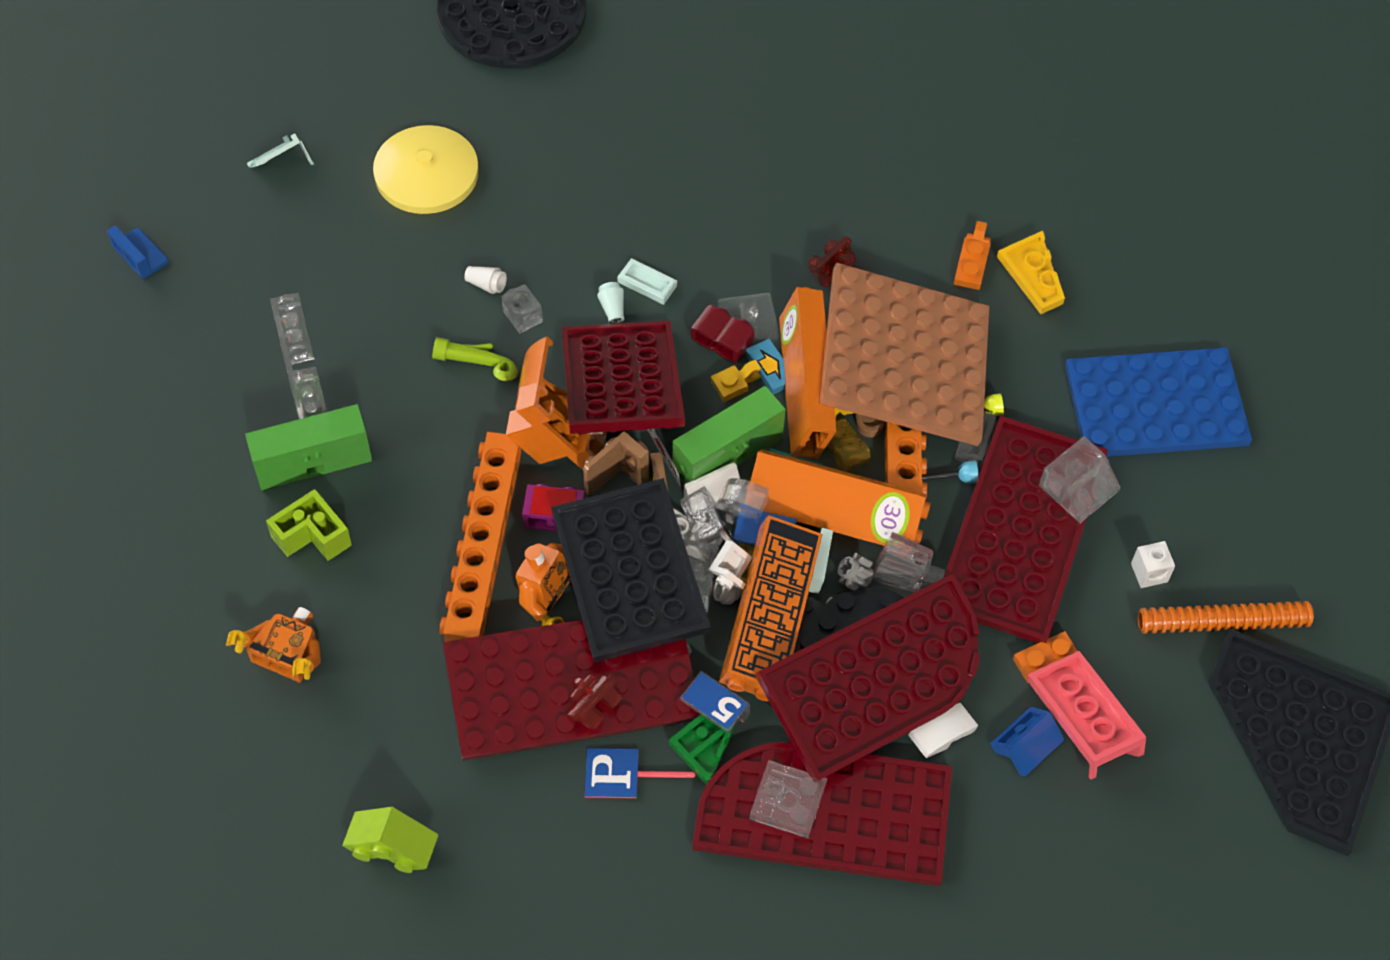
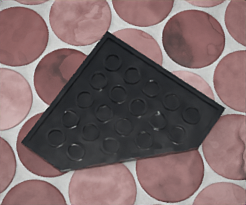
(1307, 735)

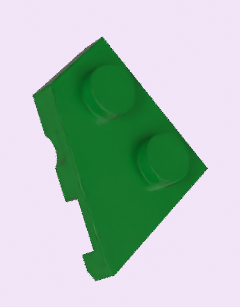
(701, 746)

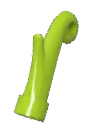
(476, 354)

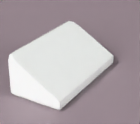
(713, 481)

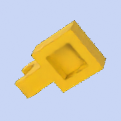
(732, 382)

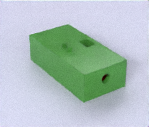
(730, 436)
(309, 447)

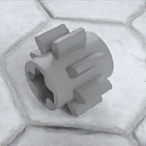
(855, 571)

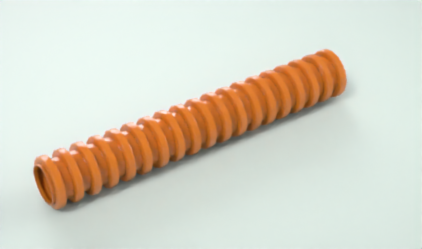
(1225, 617)

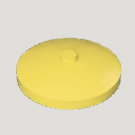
(426, 169)

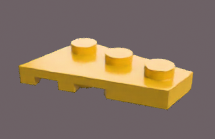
(1032, 270)

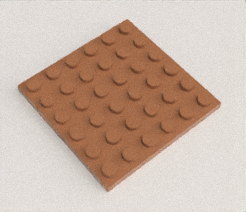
(905, 355)

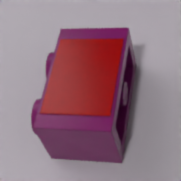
(538, 504)

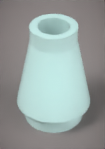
(612, 300)

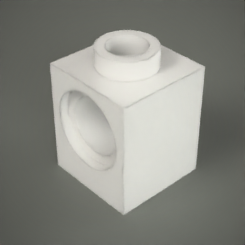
(1152, 564)

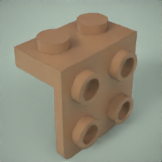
(618, 454)

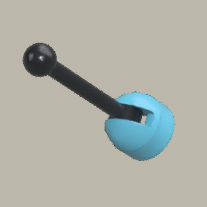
(966, 472)

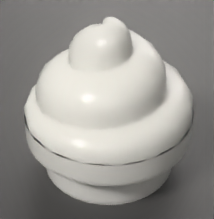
(725, 595)

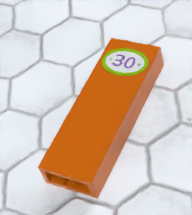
(803, 351)
(839, 499)

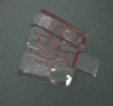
(905, 564)

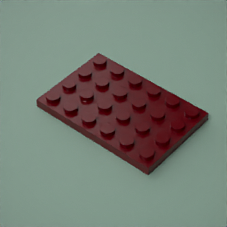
(621, 377)

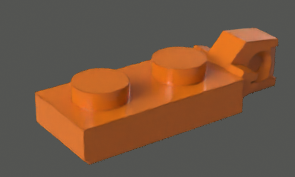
(973, 258)

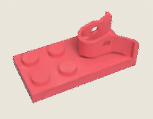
(1087, 711)

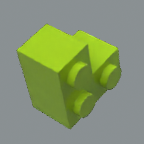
(309, 521)
(390, 836)

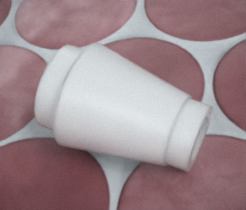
(486, 278)

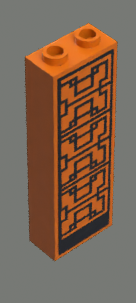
(770, 603)

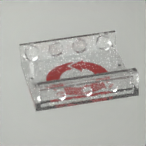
(297, 349)

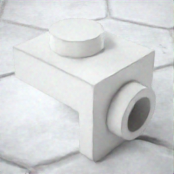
(730, 565)

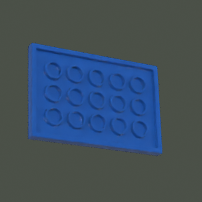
(1158, 401)

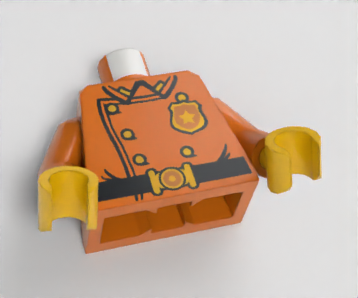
(542, 581)
(281, 645)

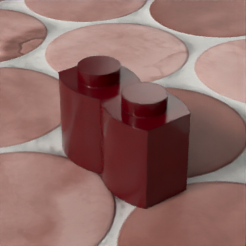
(722, 333)

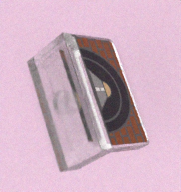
(703, 517)

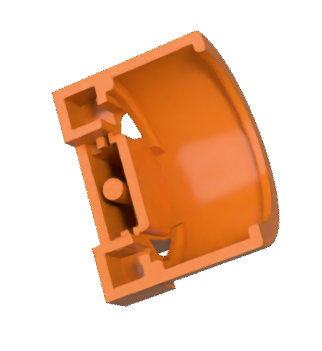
(542, 417)

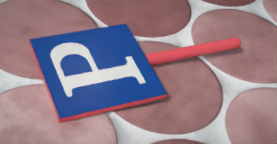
(615, 773)

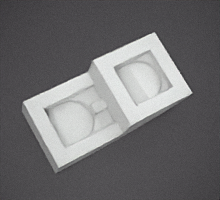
(943, 730)

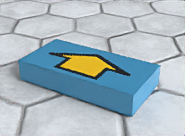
(771, 365)

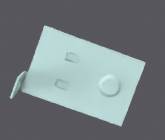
(277, 150)

